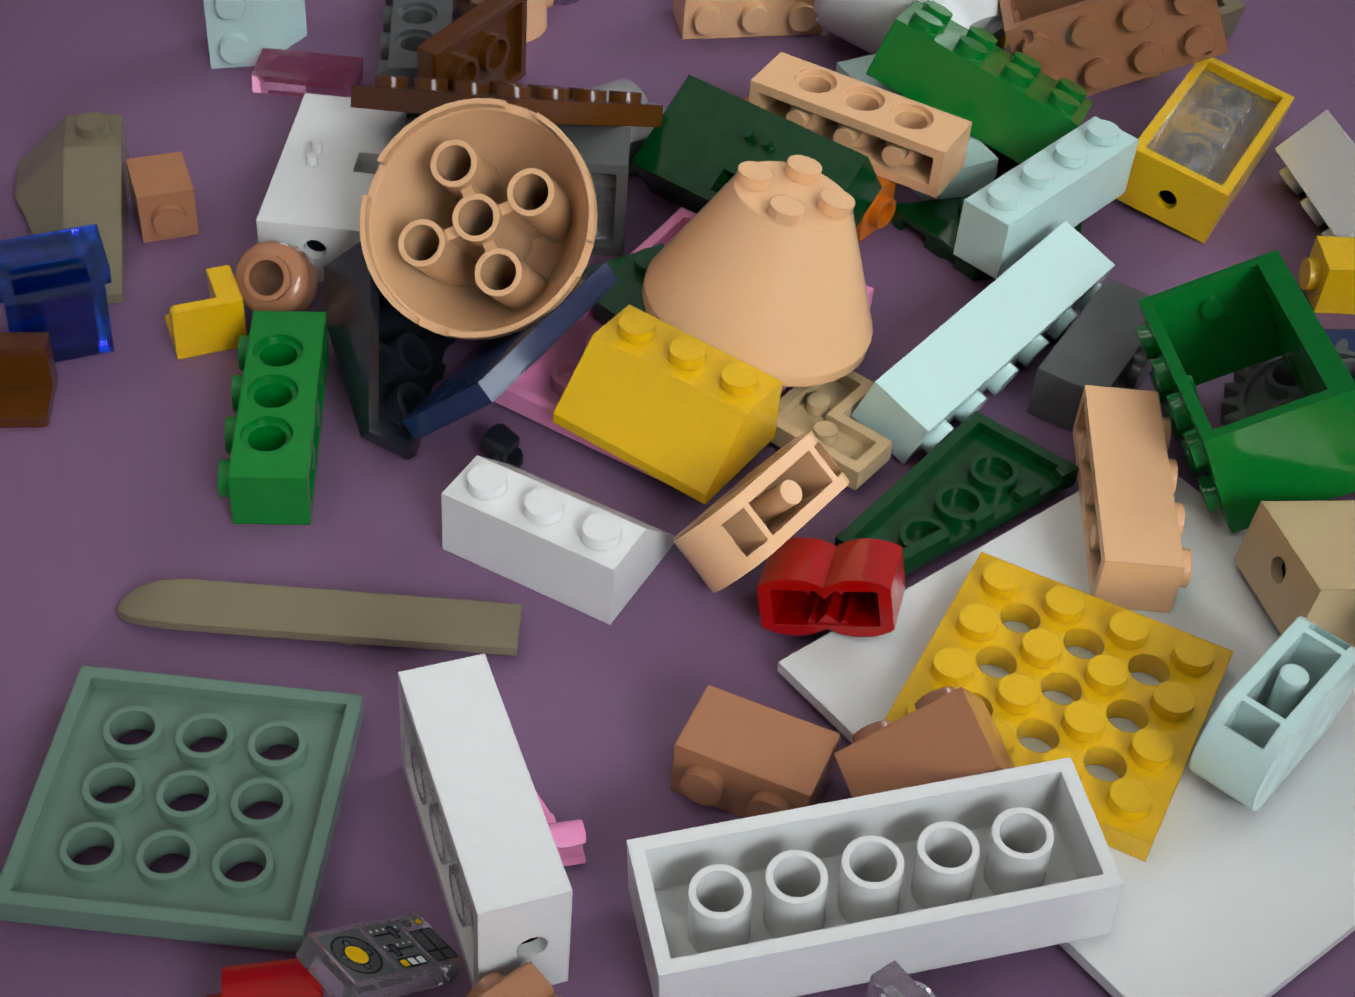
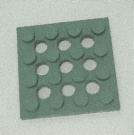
(197, 901)

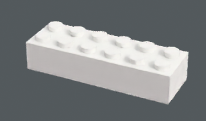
(873, 879)

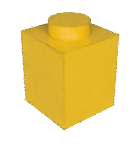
(1330, 275)

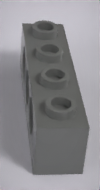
(406, 27)

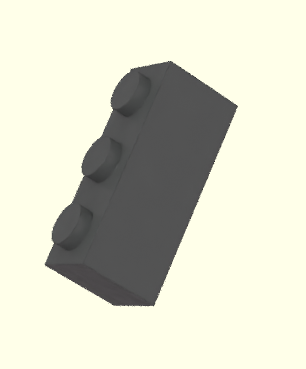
(1094, 351)

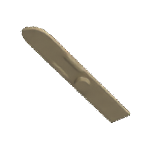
(325, 615)

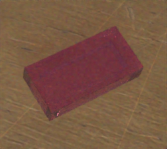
(305, 72)

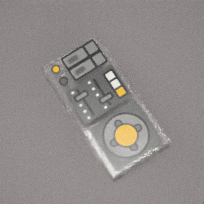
(380, 957)

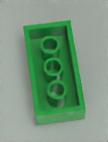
(972, 78)

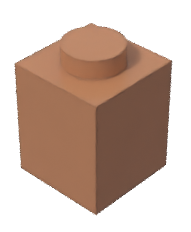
(162, 196)

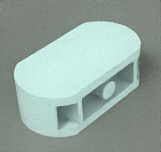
(1275, 713)

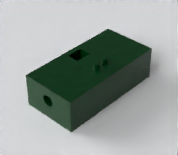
(714, 131)

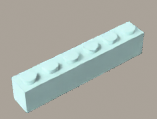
(983, 343)

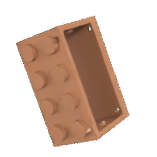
(1113, 40)

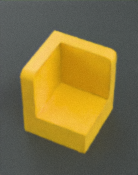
(209, 323)

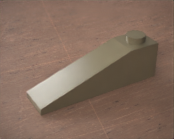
(81, 180)

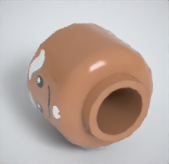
(276, 277)

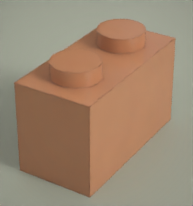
(938, 742)
(751, 757)

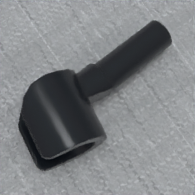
(502, 445)

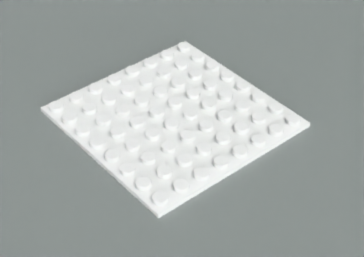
(1227, 891)

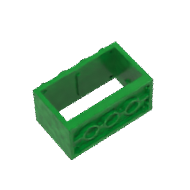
(1232, 324)

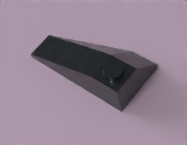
(380, 353)

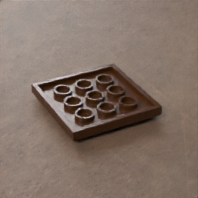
(556, 103)

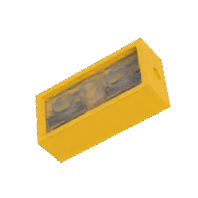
(1204, 147)

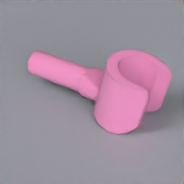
(568, 837)

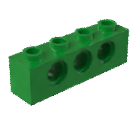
(277, 419)

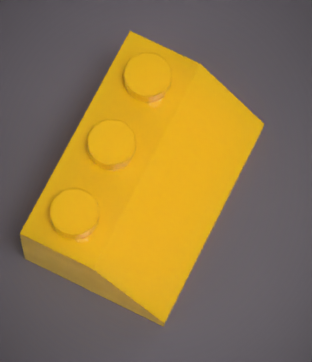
(669, 403)

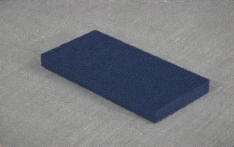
(506, 359)

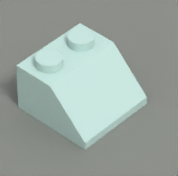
(243, 27)

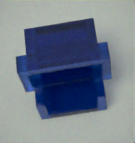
(59, 288)

